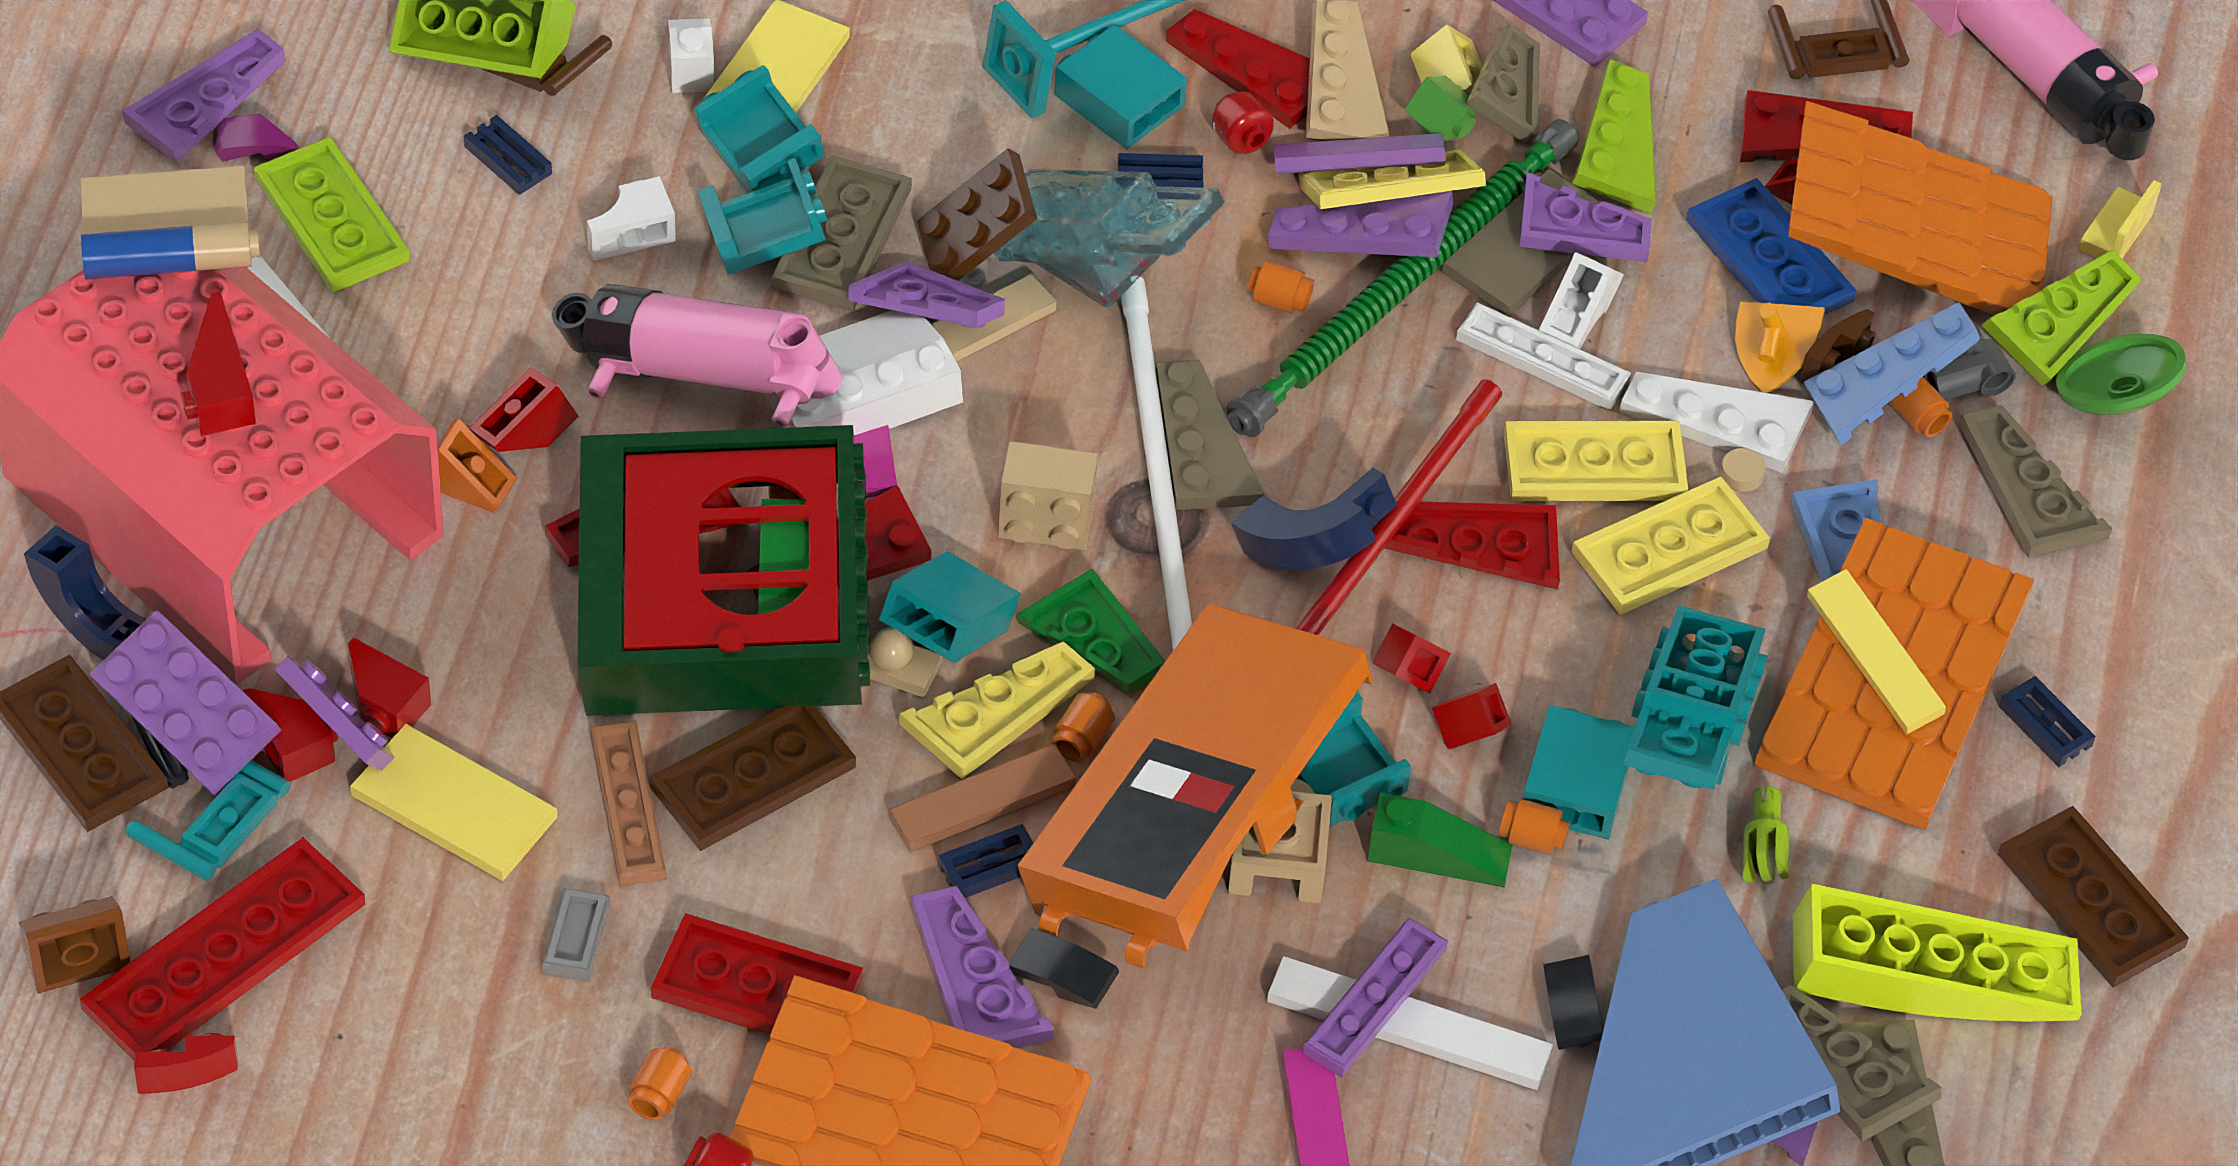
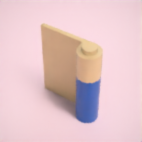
(166, 223)

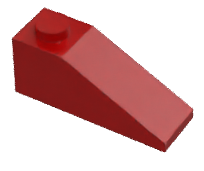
(216, 376)

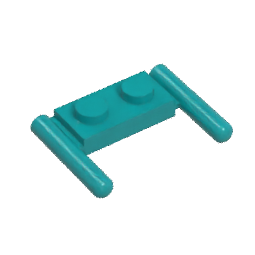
(221, 825)

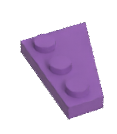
(927, 294)
(336, 711)

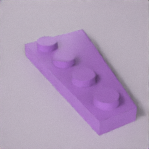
(198, 100)
(973, 975)

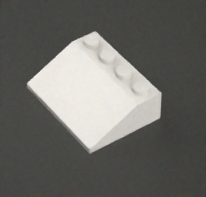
(891, 374)

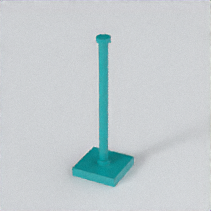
(1025, 61)

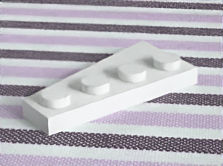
(1721, 415)

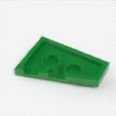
(1097, 629)

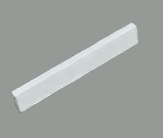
(1420, 1026)

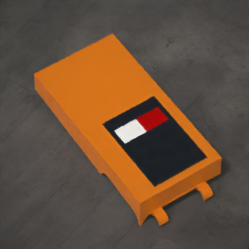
(1189, 778)

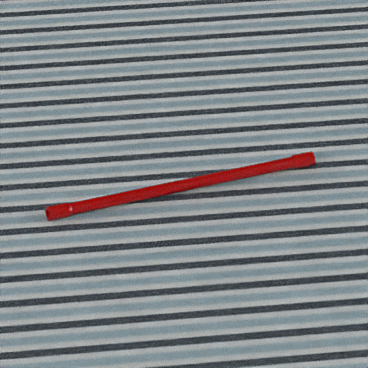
(1471, 414)

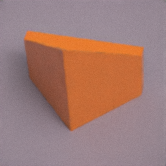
(471, 469)

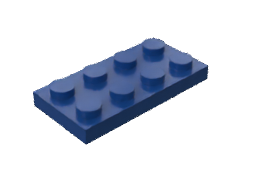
(1752, 240)

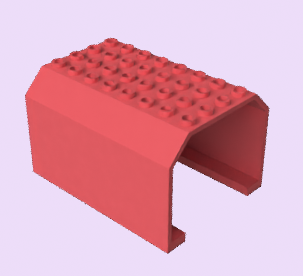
(109, 455)

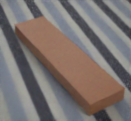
(982, 797)
(628, 803)

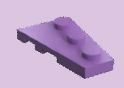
(1570, 224)

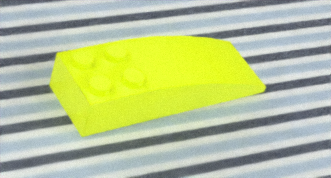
(1931, 960)

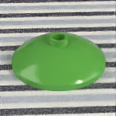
(2122, 374)

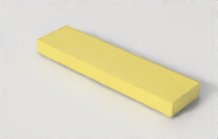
(1876, 651)

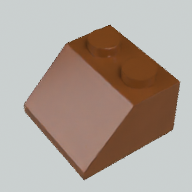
(75, 943)

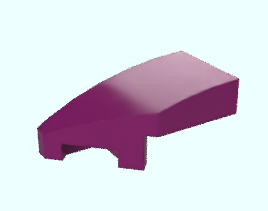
(249, 136)

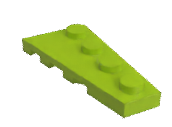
(1619, 140)
(2059, 319)

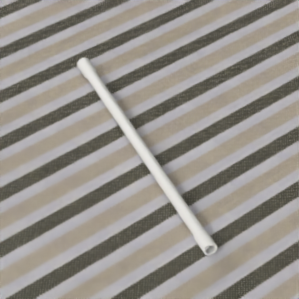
(1136, 313)

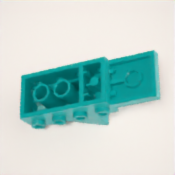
(1695, 698)

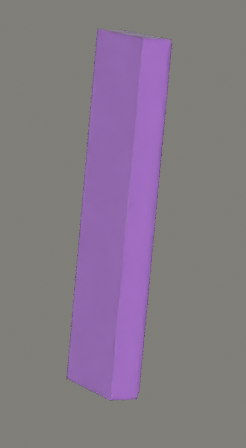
(1359, 153)
(1375, 997)

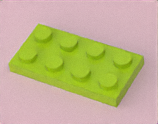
(331, 214)

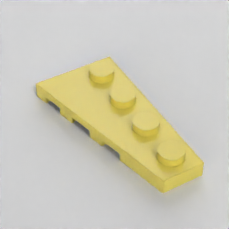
(985, 718)

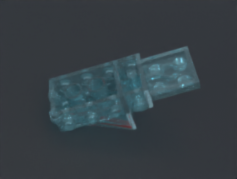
(1106, 227)

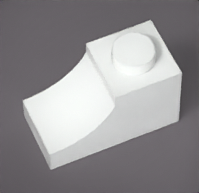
(691, 55)
(636, 221)
(1580, 300)

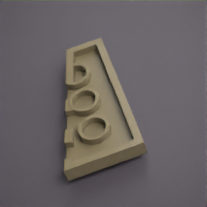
(1201, 445)
(1916, 1137)

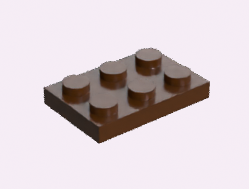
(977, 217)

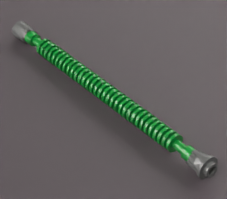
(1393, 285)

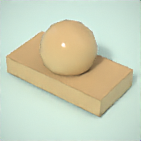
(900, 663)

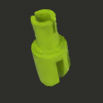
(1766, 838)

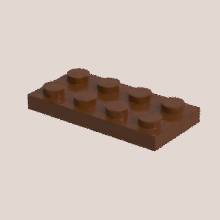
(79, 743)
(752, 773)
(2093, 896)

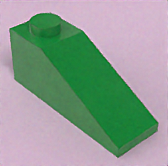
(1432, 841)

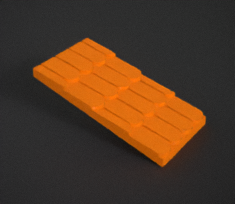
(1918, 212)
(1954, 625)
(894, 1089)

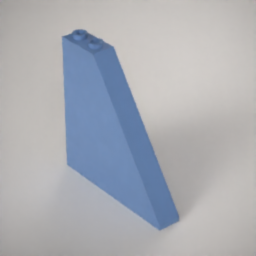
(1697, 1045)

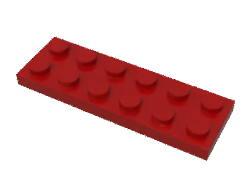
(223, 951)

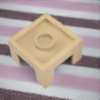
(1296, 856)

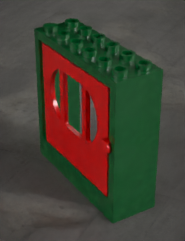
(678, 642)

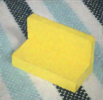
(1450, 55)
(2120, 222)

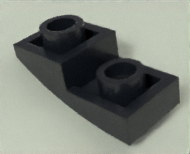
(1065, 967)
(1573, 1002)

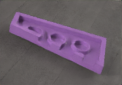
(1380, 227)

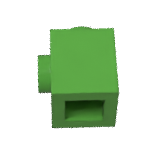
(1442, 108)

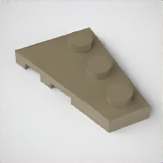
(1510, 84)

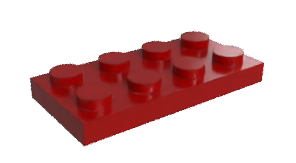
(740, 973)

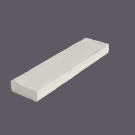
(1543, 356)

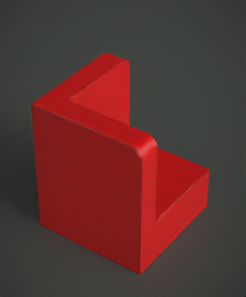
(1411, 658)
(1472, 716)

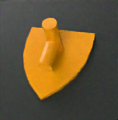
(1775, 340)

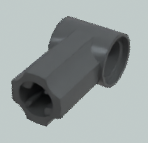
(1979, 368)

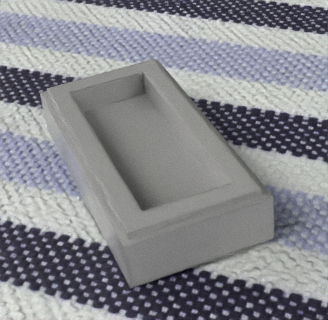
(576, 934)

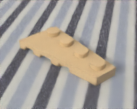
(1342, 79)

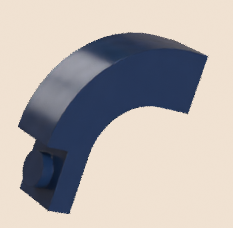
(1317, 535)
(77, 595)

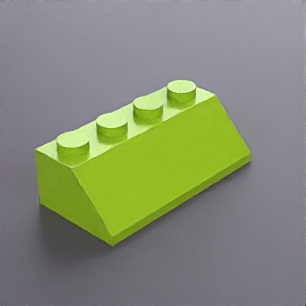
(485, 34)

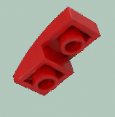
(203, 1061)

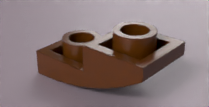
(1839, 344)

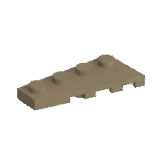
(2029, 489)
(1870, 1085)

